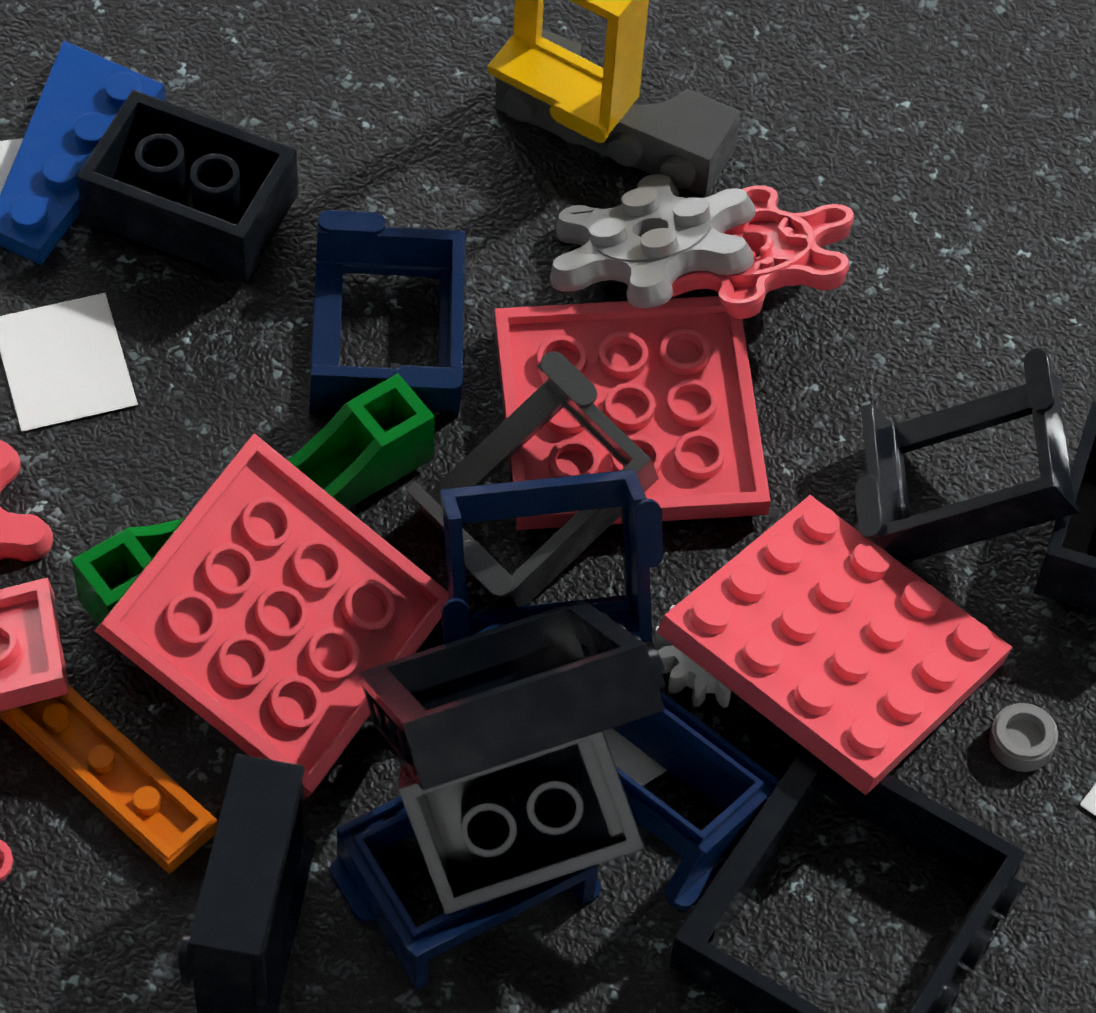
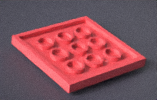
(666, 379)
(273, 611)
(835, 642)

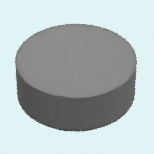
(1023, 737)

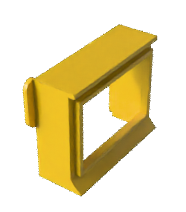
(580, 92)

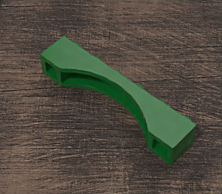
(351, 458)

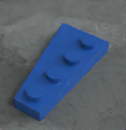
(68, 122)

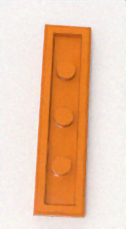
(115, 776)

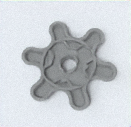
(652, 240)

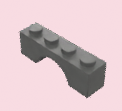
(678, 137)

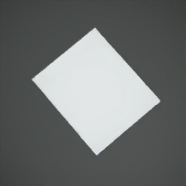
(64, 362)

